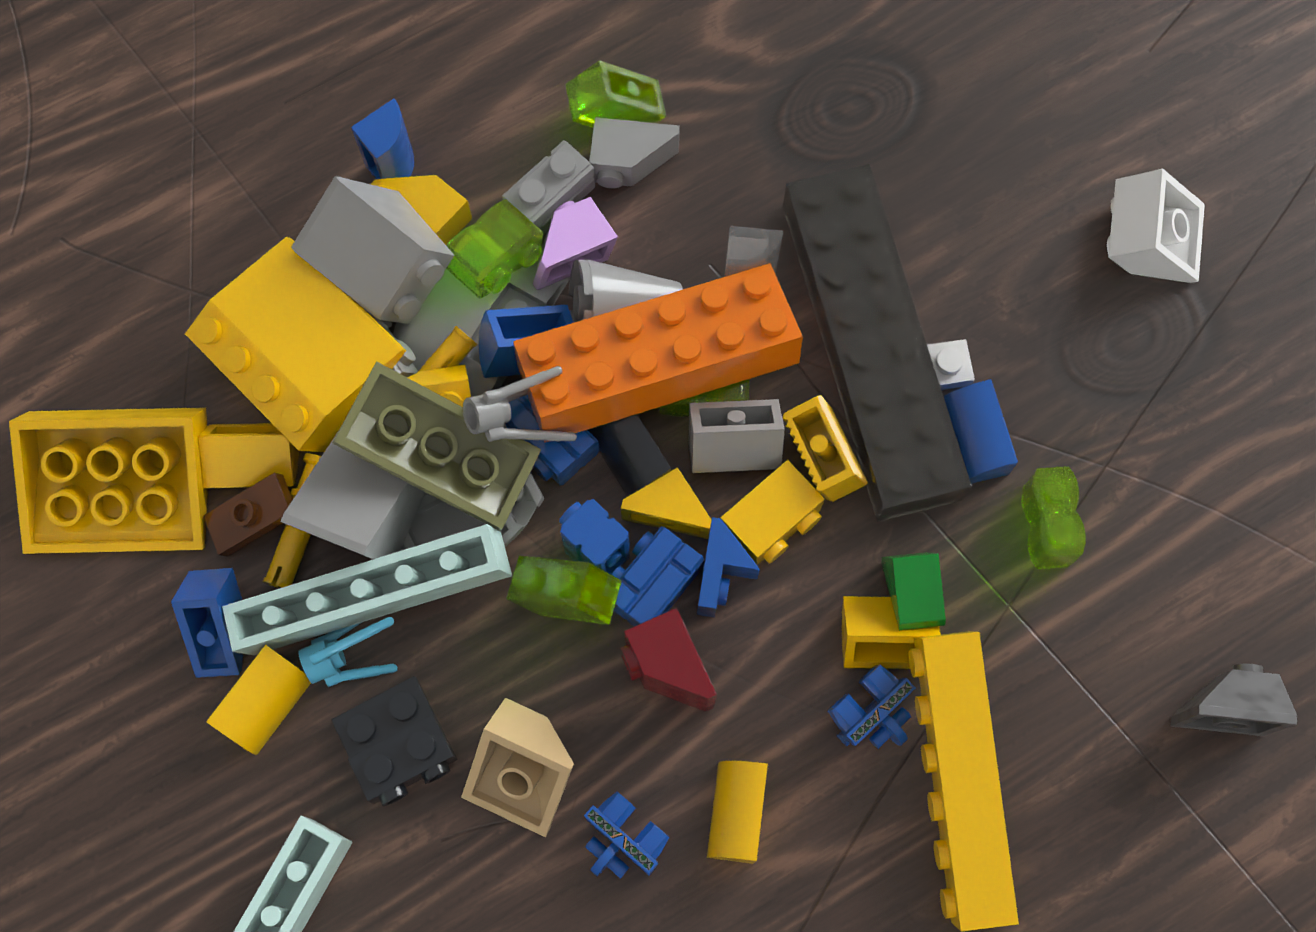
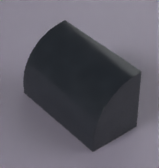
(630, 453)

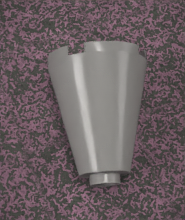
(605, 288)

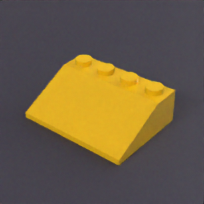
(293, 345)
(109, 480)

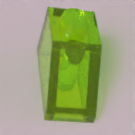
(614, 94)

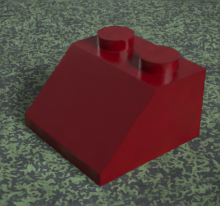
(667, 661)

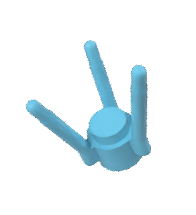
(326, 655)

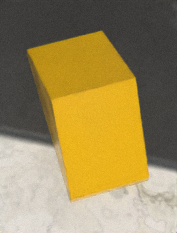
(668, 504)

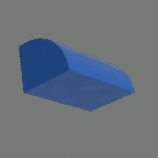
(385, 143)
(504, 326)
(981, 431)

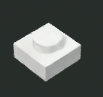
(952, 364)

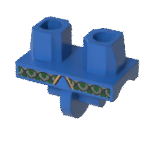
(887, 695)
(608, 821)

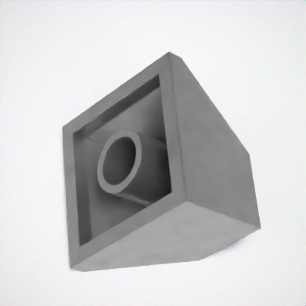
(1239, 703)

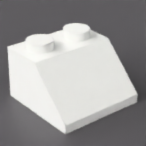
(1156, 227)

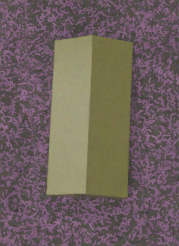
(430, 447)

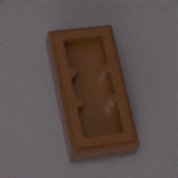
(249, 514)

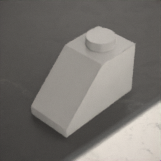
(630, 150)

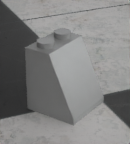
(373, 248)
(354, 505)

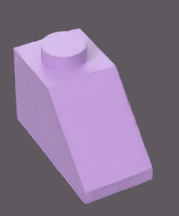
(574, 234)

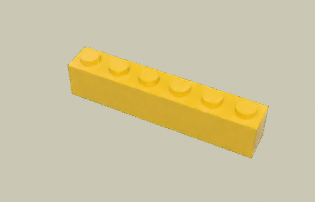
(965, 781)

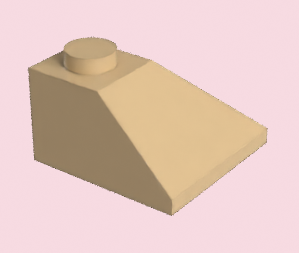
(519, 768)

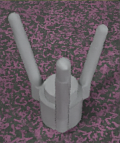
(492, 409)

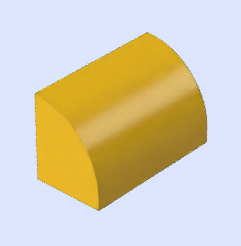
(245, 455)
(873, 634)
(259, 700)
(737, 811)

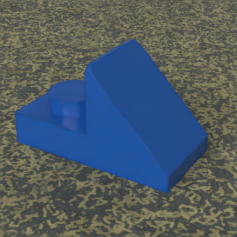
(726, 557)

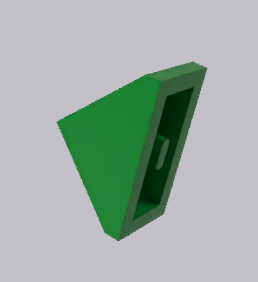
(915, 589)

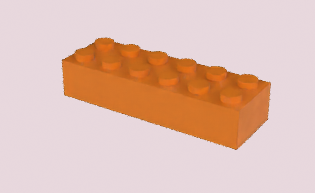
(660, 351)

